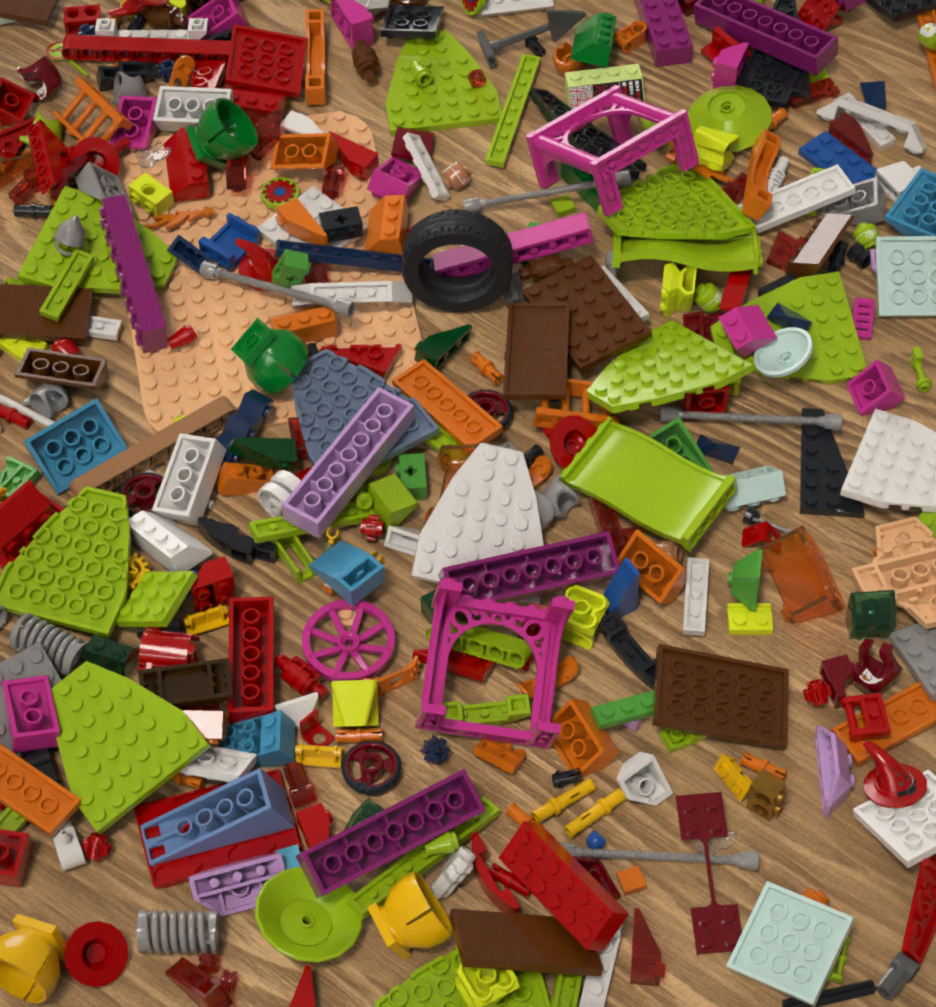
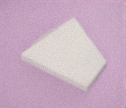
(402, 539)
(299, 708)

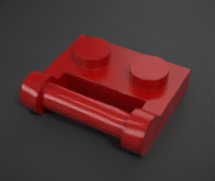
(872, 713)

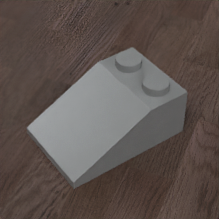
(100, 183)
(865, 205)

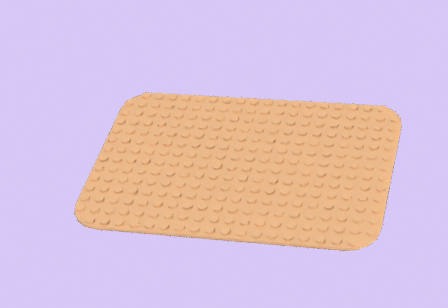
(223, 309)

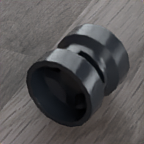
(859, 255)

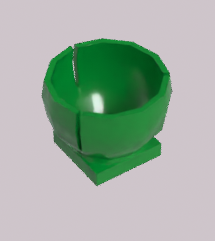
(222, 134)
(263, 350)

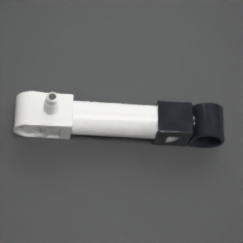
(65, 838)

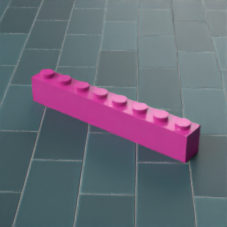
(526, 245)

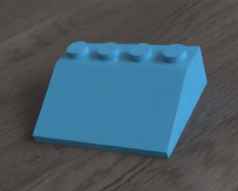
(916, 207)
(74, 445)

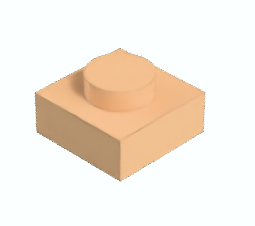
(346, 618)

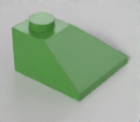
(746, 578)

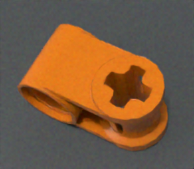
(632, 36)

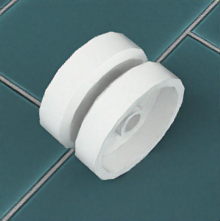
(276, 491)

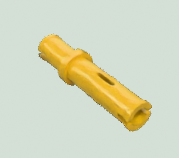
(556, 804)
(602, 807)

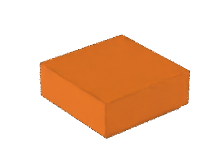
(631, 880)

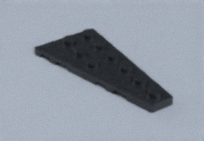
(823, 473)

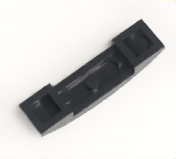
(627, 648)

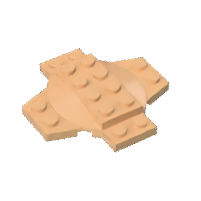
(904, 565)

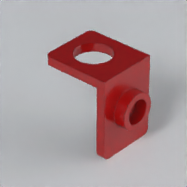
(758, 533)
(311, 726)

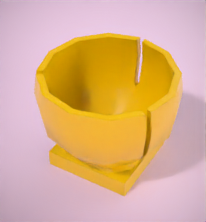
(411, 917)
(31, 958)

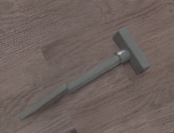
(558, 24)

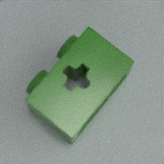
(291, 269)
(413, 474)

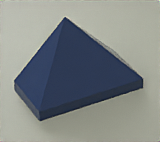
(874, 93)
(188, 253)
(787, 318)
(717, 449)

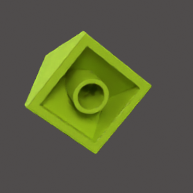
(391, 500)

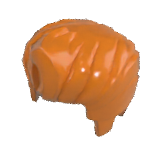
(563, 62)

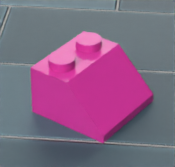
(729, 65)
(747, 329)
(875, 389)

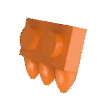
(500, 755)

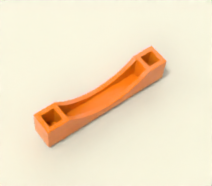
(315, 57)
(756, 195)

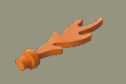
(701, 169)
(175, 220)

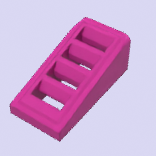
(865, 307)

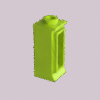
(301, 553)

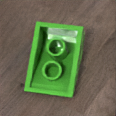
(678, 439)

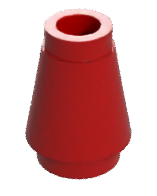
(183, 337)

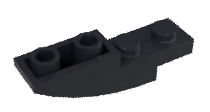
(229, 541)

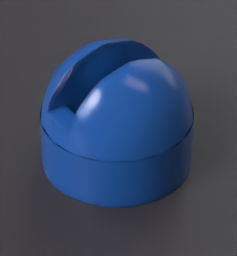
(595, 841)

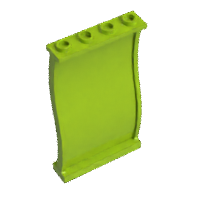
(719, 255)
(649, 483)

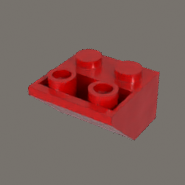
(213, 585)

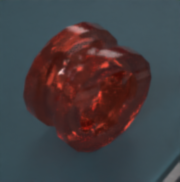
(477, 78)
(209, 963)
(229, 980)

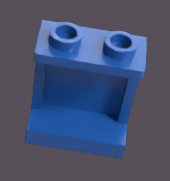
(222, 245)

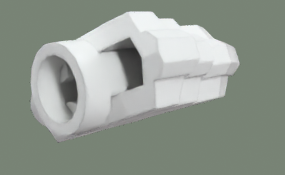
(453, 872)

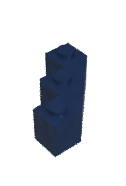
(245, 422)

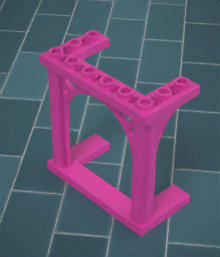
(552, 143)
(551, 621)

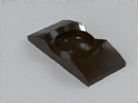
(190, 683)

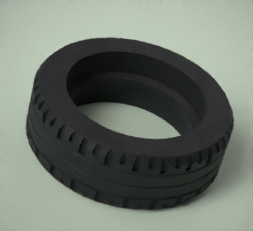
(457, 228)

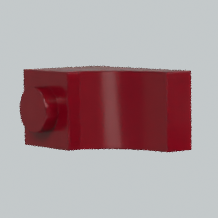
(838, 674)

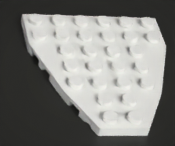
(894, 464)
(481, 514)

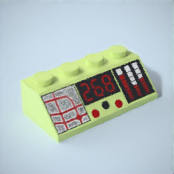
(587, 84)

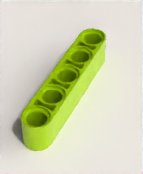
(491, 646)

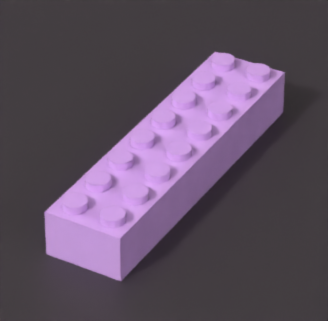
(348, 462)

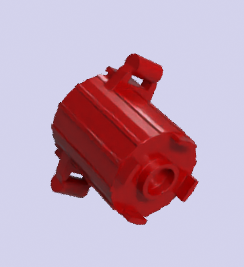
(166, 648)

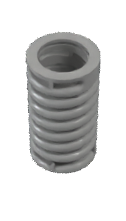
(60, 646)
(187, 943)

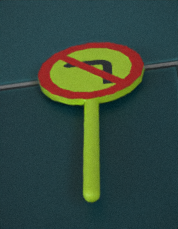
(54, 53)

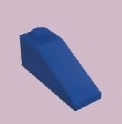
(623, 589)

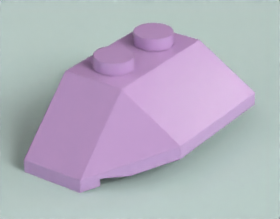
(832, 769)
(236, 884)

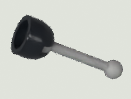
(752, 517)

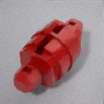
(300, 675)

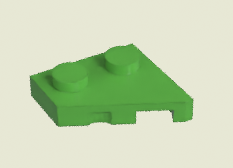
(16, 475)

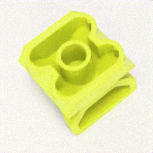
(714, 147)
(677, 289)
(586, 616)
(355, 703)
(484, 986)

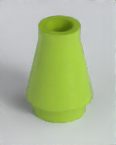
(421, 74)
(442, 844)

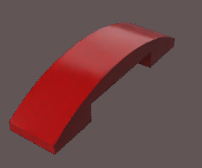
(503, 900)

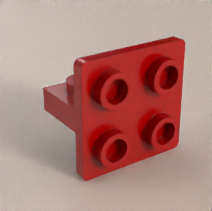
(820, 13)
(719, 41)

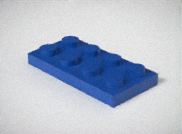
(828, 151)

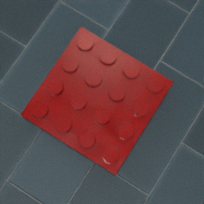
(265, 60)

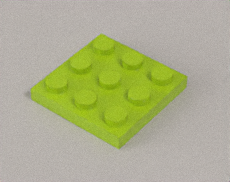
(156, 599)

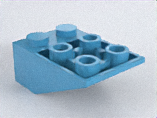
(349, 571)
(267, 736)

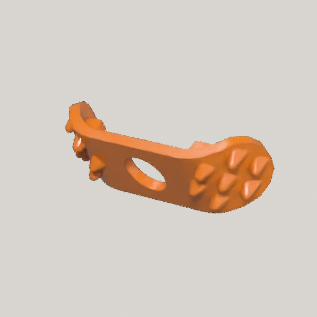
(182, 70)
(540, 470)
(566, 671)
(407, 675)

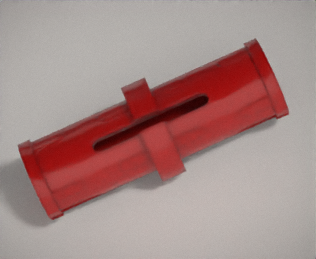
(12, 415)
(509, 880)

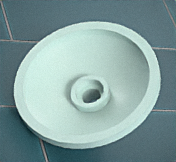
(784, 354)

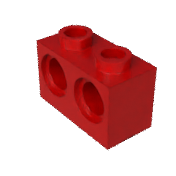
(79, 15)

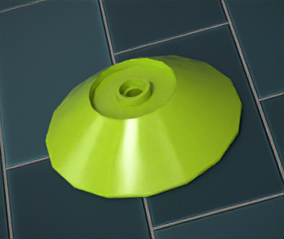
(734, 111)
(289, 901)

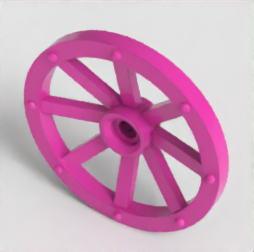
(348, 638)

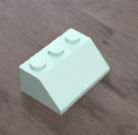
(757, 485)

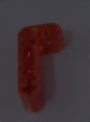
(609, 519)

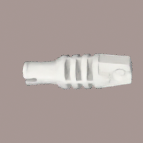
(777, 174)

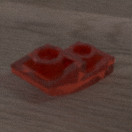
(737, 188)

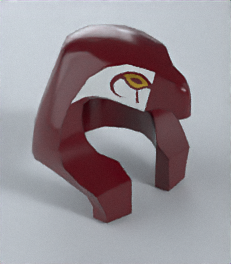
(46, 72)
(872, 674)

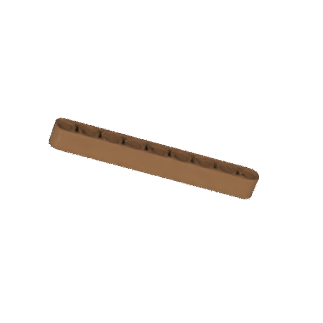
(155, 448)

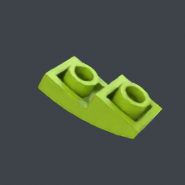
(677, 740)

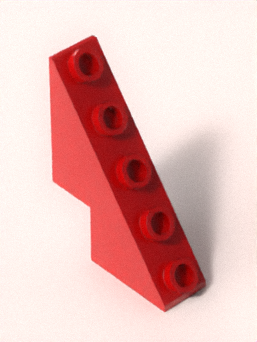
(46, 156)

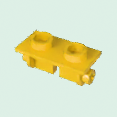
(207, 620)
(319, 755)
(731, 775)

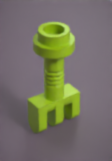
(923, 384)
(363, 499)

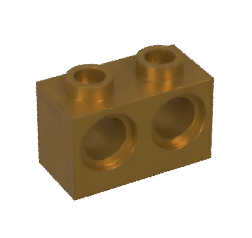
(766, 795)

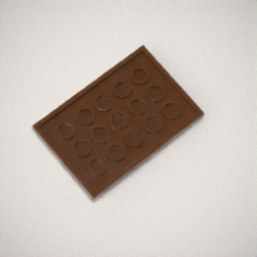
(599, 313)
(720, 697)

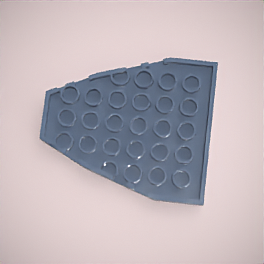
(332, 393)

